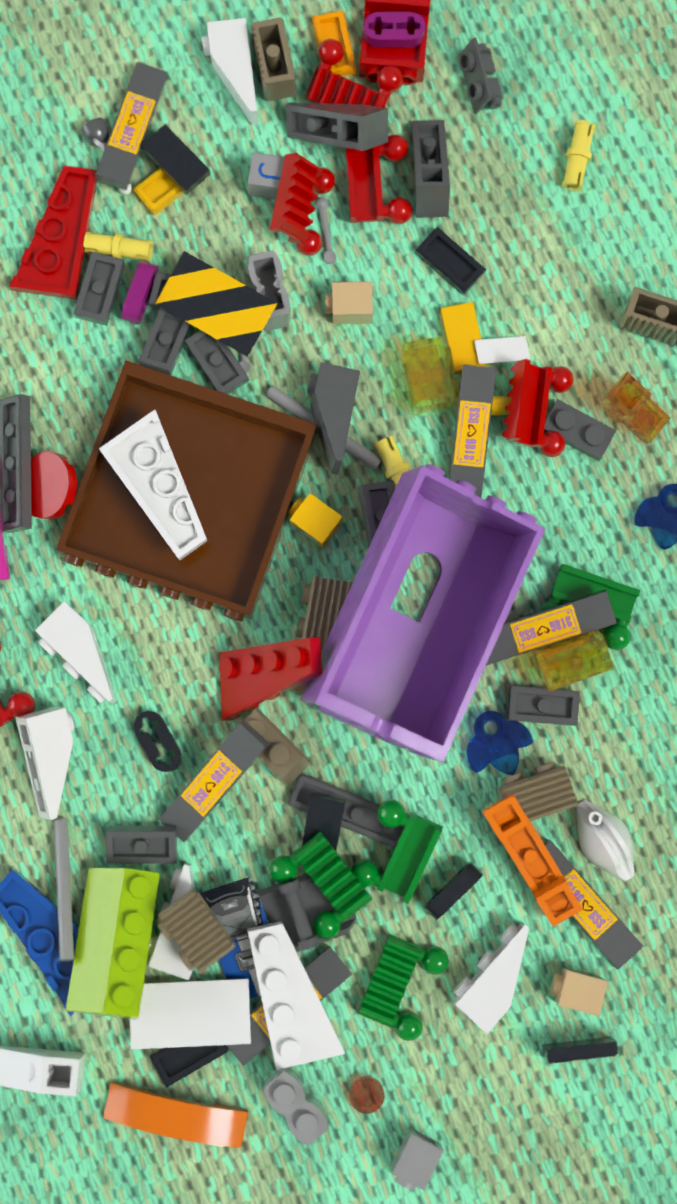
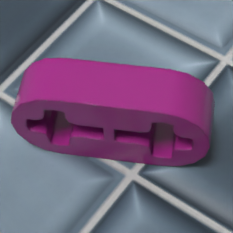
(394, 29)
(139, 292)

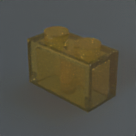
(428, 375)
(573, 660)

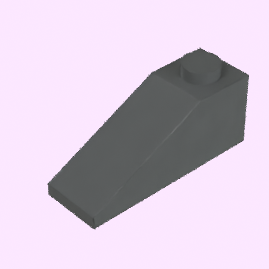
(338, 124)
(430, 169)
(332, 408)

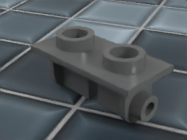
(476, 64)

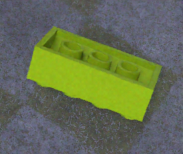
(113, 942)

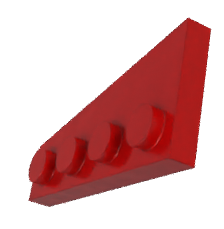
(57, 252)
(264, 672)

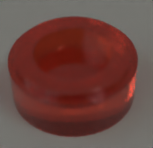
(366, 1094)

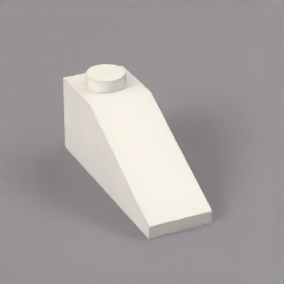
(231, 60)
(47, 752)

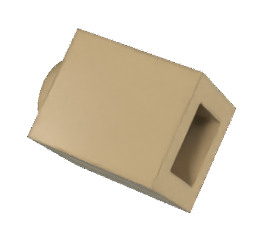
(350, 303)
(579, 991)

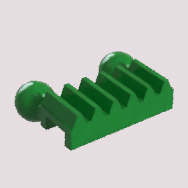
(576, 583)
(409, 855)
(330, 875)
(390, 982)

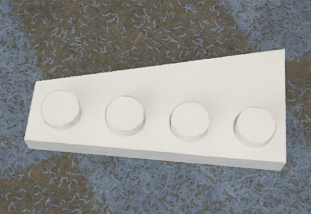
(153, 478)
(292, 1009)

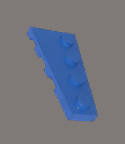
(36, 924)

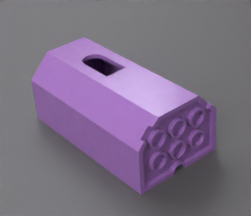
(414, 677)

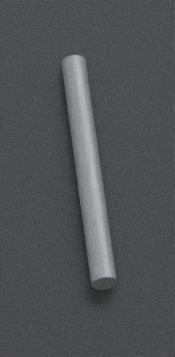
(304, 413)
(63, 884)

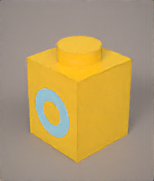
(314, 519)

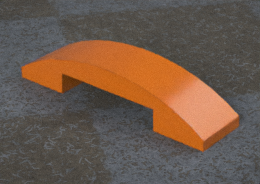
(532, 859)
(175, 1117)

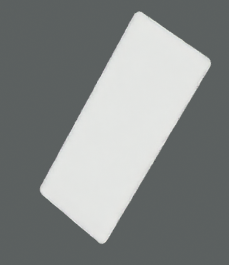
(502, 349)

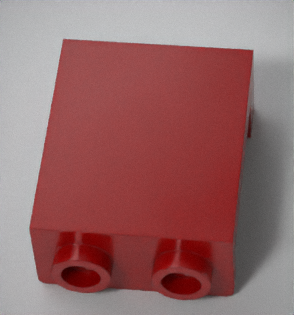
(408, 59)

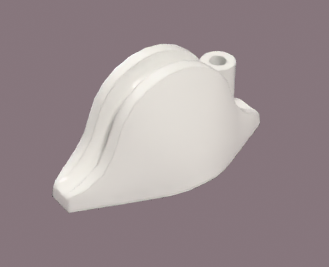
(605, 840)

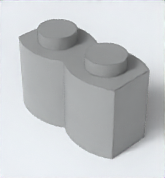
(267, 279)
(302, 1111)

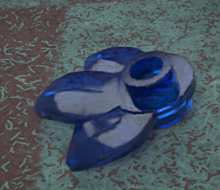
(659, 515)
(499, 748)

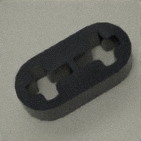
(150, 746)
(453, 890)

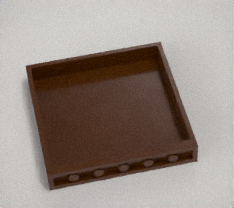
(239, 473)

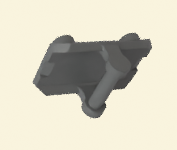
(296, 907)

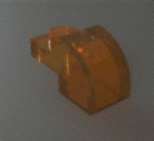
(631, 405)

